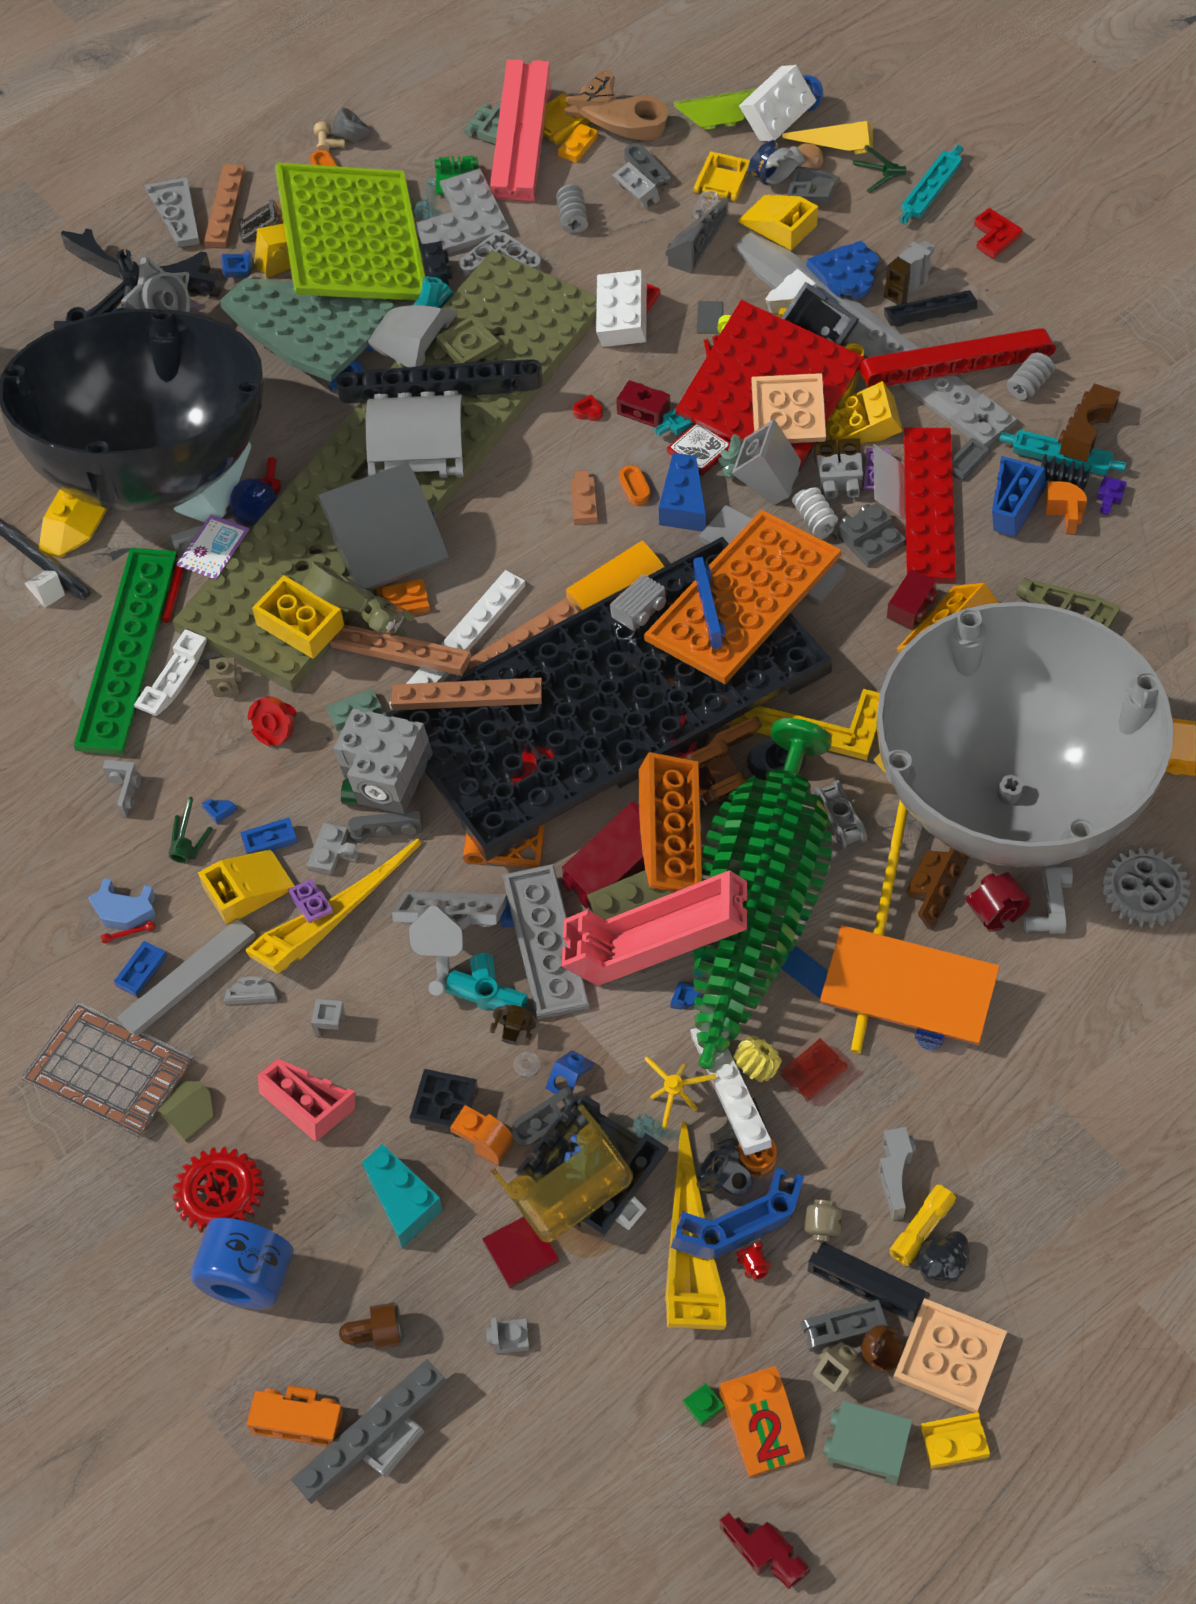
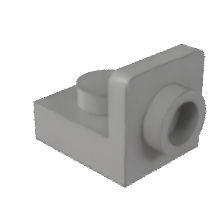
(508, 1335)

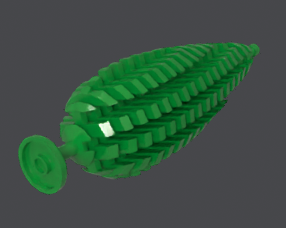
(771, 828)

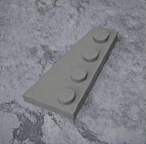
(176, 209)

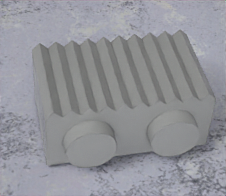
(638, 602)

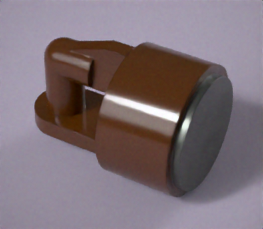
(382, 1328)

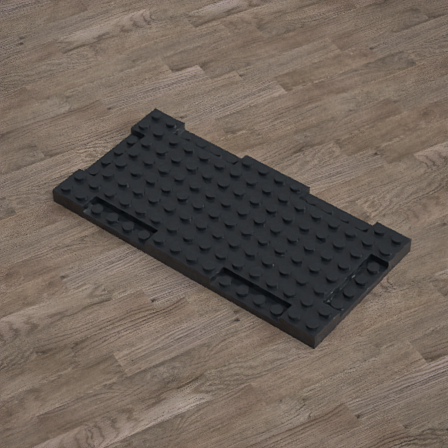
(600, 713)

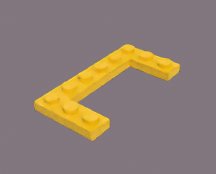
(847, 741)

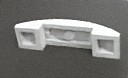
(175, 674)

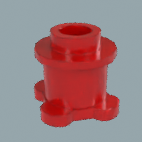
(754, 1261)

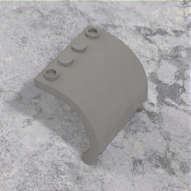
(415, 431)

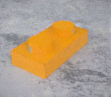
(578, 143)

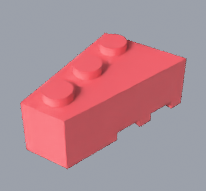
(304, 1099)

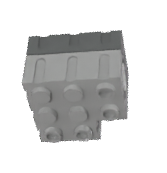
(382, 758)

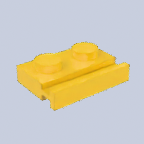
(954, 1440)

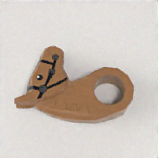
(619, 116)

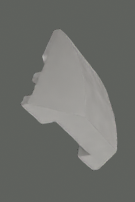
(409, 332)

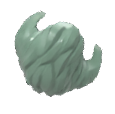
(729, 457)

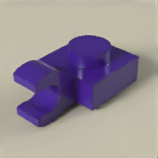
(1110, 492)

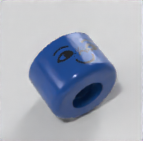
(241, 1263)

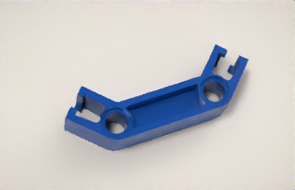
(740, 1224)

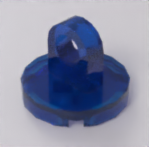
(251, 500)

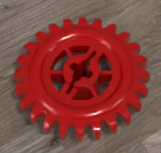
(206, 1166)

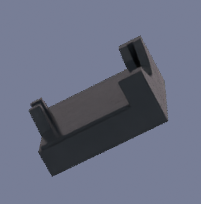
(442, 1099)

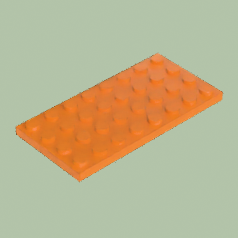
(753, 591)

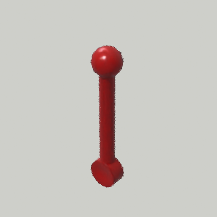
(106, 938)

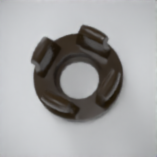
(513, 1020)

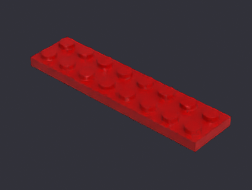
(929, 503)

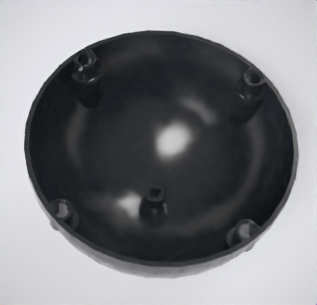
(132, 415)

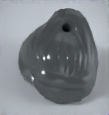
(349, 126)

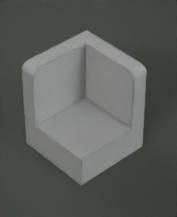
(327, 1015)

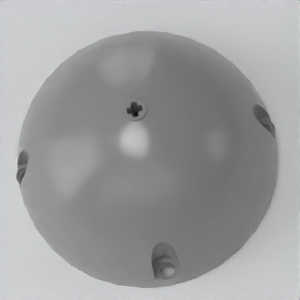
(1028, 737)

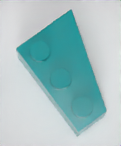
(403, 1196)

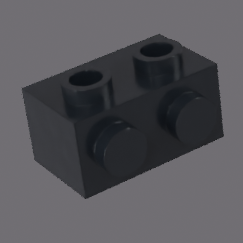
(435, 260)

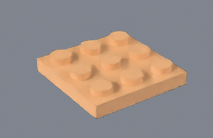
(793, 403)
(950, 1355)

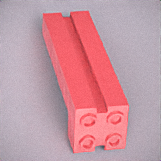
(520, 130)
(655, 931)

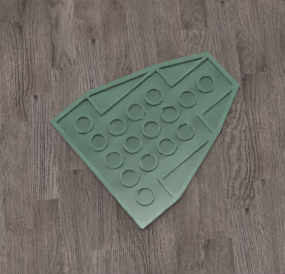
(305, 330)

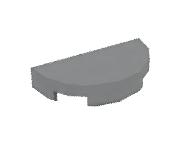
(250, 990)

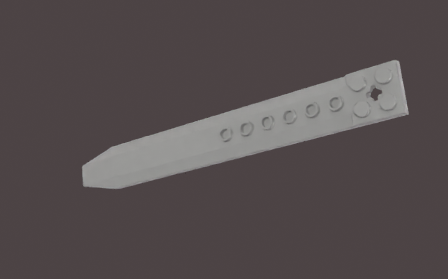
(944, 395)

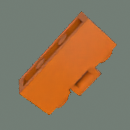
(294, 1420)

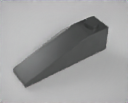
(693, 241)

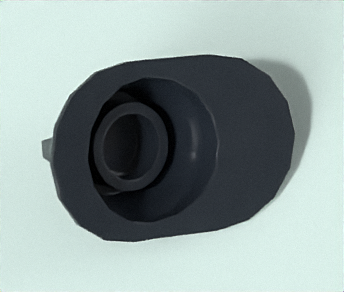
(768, 757)

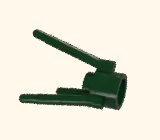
(181, 847)

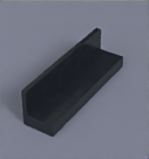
(866, 1281)

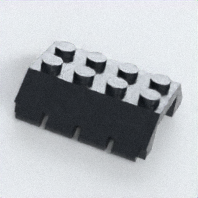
(639, 1153)

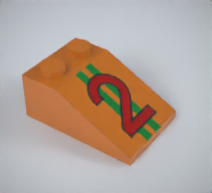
(762, 1421)

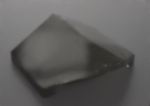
(261, 218)

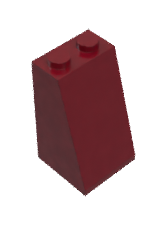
(607, 857)

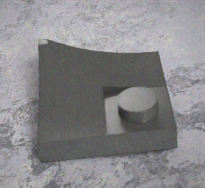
(813, 185)

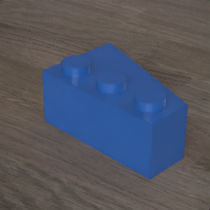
(1016, 494)

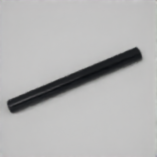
(43, 560)

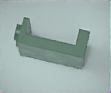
(868, 1440)

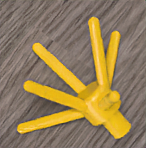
(674, 1086)

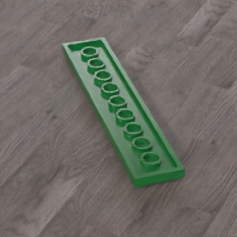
(126, 652)

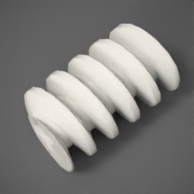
(815, 512)

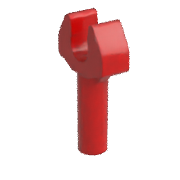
(270, 474)

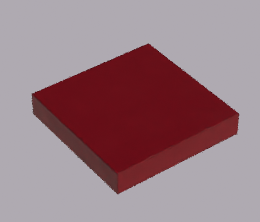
(519, 1252)

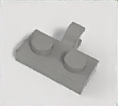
(330, 848)

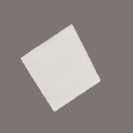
(889, 482)

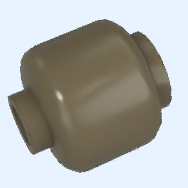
(823, 1220)

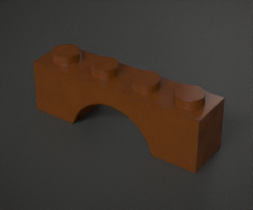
(1096, 407)

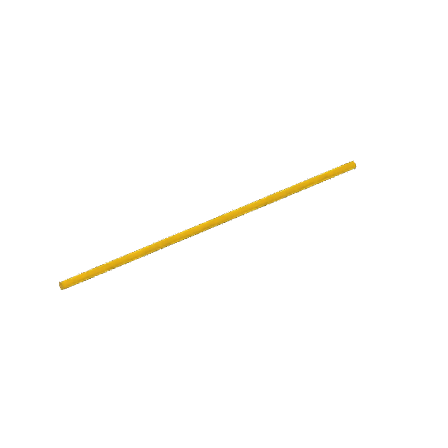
(883, 909)

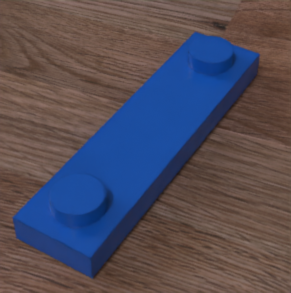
(715, 629)

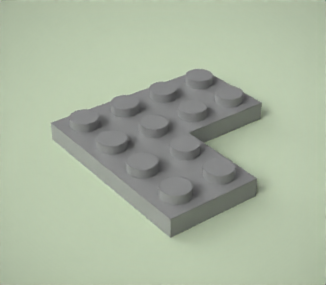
(472, 218)

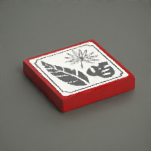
(702, 444)

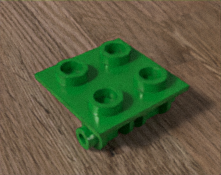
(447, 169)

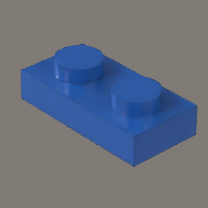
(269, 836)
(140, 968)

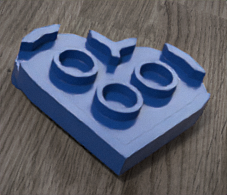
(846, 269)

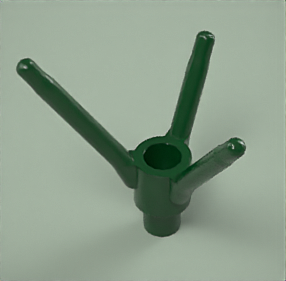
(889, 168)

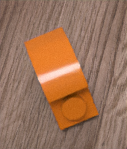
(1067, 501)
(487, 1133)

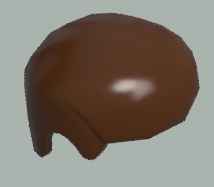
(882, 1349)

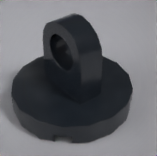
(720, 1168)

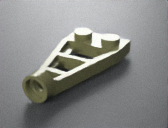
(1099, 609)

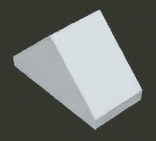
(46, 587)

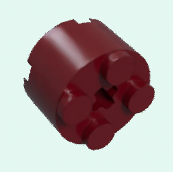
(998, 901)

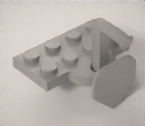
(439, 923)

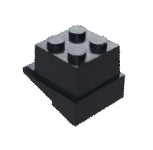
(820, 315)

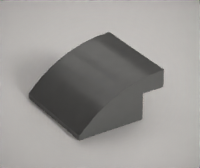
(383, 527)

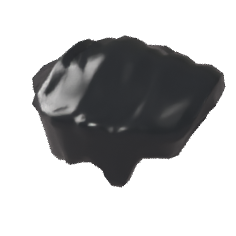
(944, 1259)

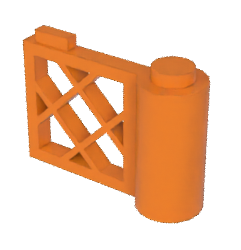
(472, 855)

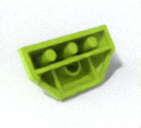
(715, 109)

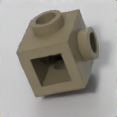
(224, 676)
(838, 1367)

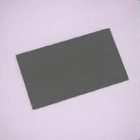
(708, 316)

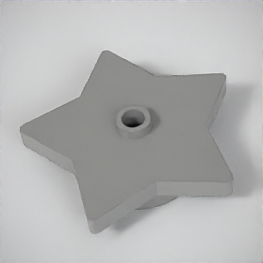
(158, 289)

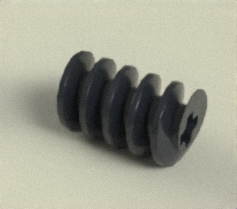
(1063, 473)

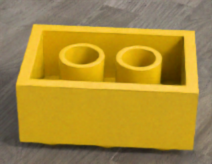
(298, 616)

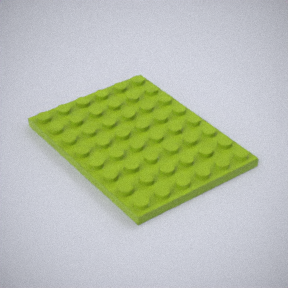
(349, 232)

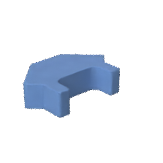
(122, 911)

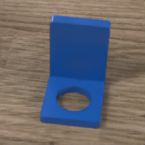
(571, 1068)

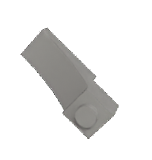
(899, 1152)

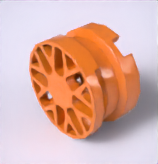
(760, 1161)

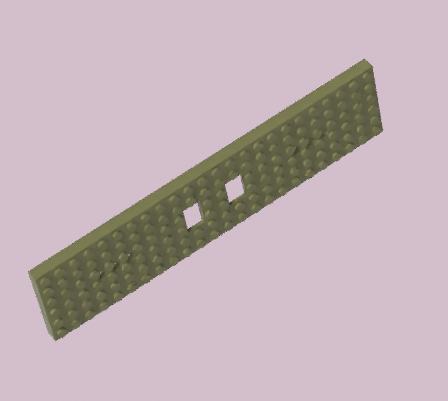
(540, 322)

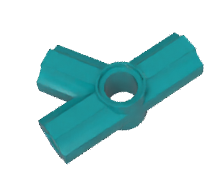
(434, 293)
(481, 981)

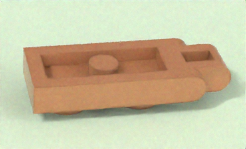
(583, 498)

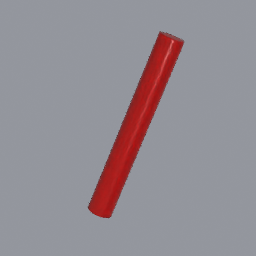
(172, 594)

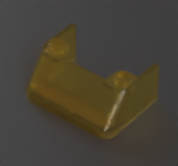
(573, 1187)

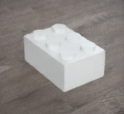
(777, 103)
(621, 308)

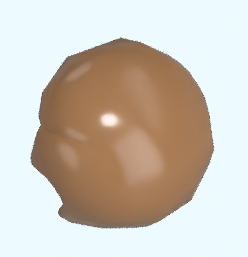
(813, 156)

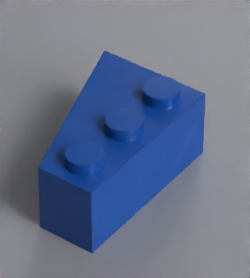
(682, 495)

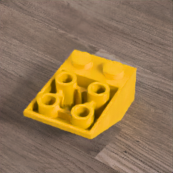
(782, 219)
(866, 416)
(244, 884)

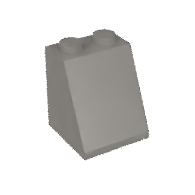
(768, 463)

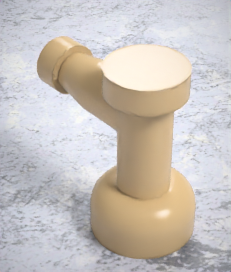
(322, 131)

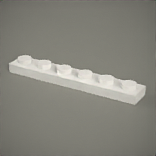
(737, 1102)

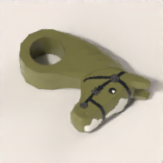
(343, 592)

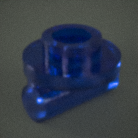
(928, 1040)

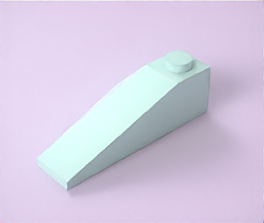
(216, 497)

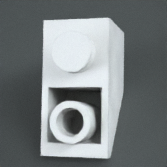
(786, 291)

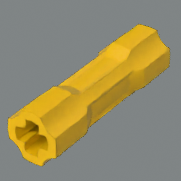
(934, 1209)

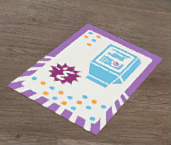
(213, 547)

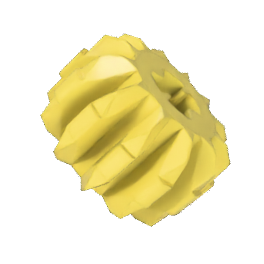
(757, 1059)

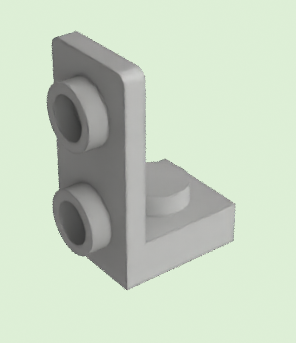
(126, 774)

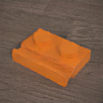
(407, 595)

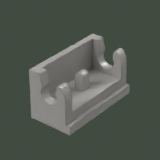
(636, 184)

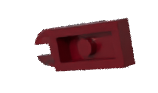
(765, 1549)

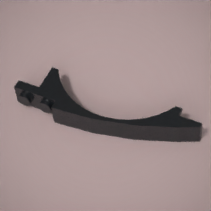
(198, 266)

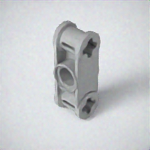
(845, 827)

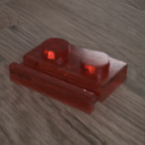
(813, 1070)

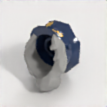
(774, 163)

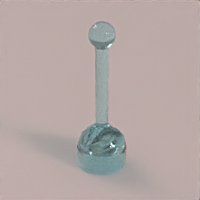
(425, 204)

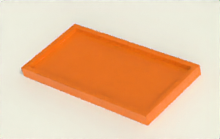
(910, 984)

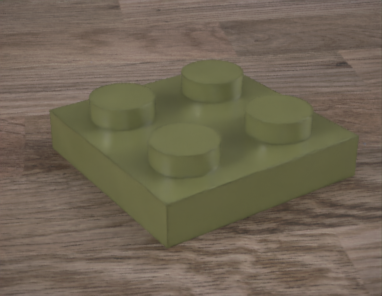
(467, 341)

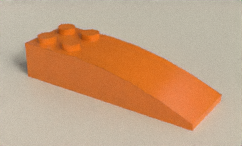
(670, 821)

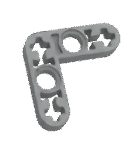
(503, 244)

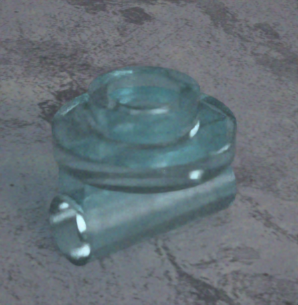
(648, 1125)

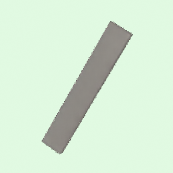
(186, 977)

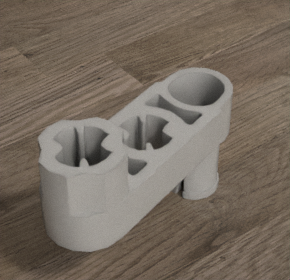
(1054, 879)

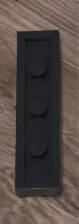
(930, 308)

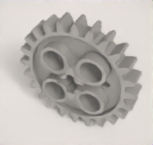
(1146, 887)

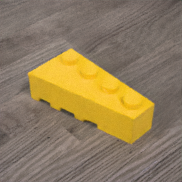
(271, 250)

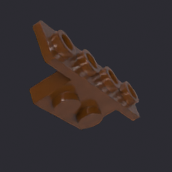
(935, 882)

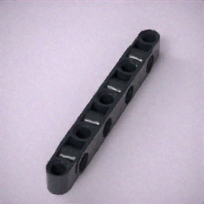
(466, 378)

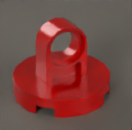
(271, 720)

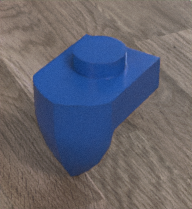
(237, 264)

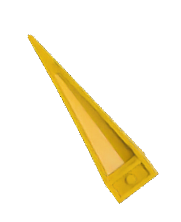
(297, 937)
(693, 1283)

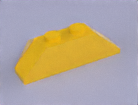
(68, 524)

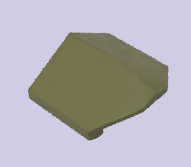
(187, 1108)

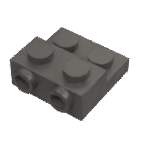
(870, 534)

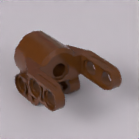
(716, 770)

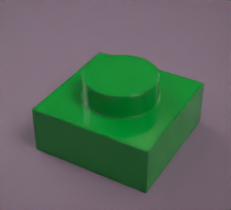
(703, 1404)

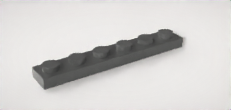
(369, 1431)

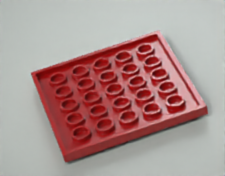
(756, 346)

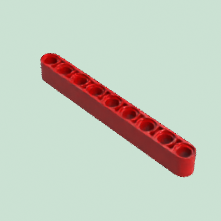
(956, 357)

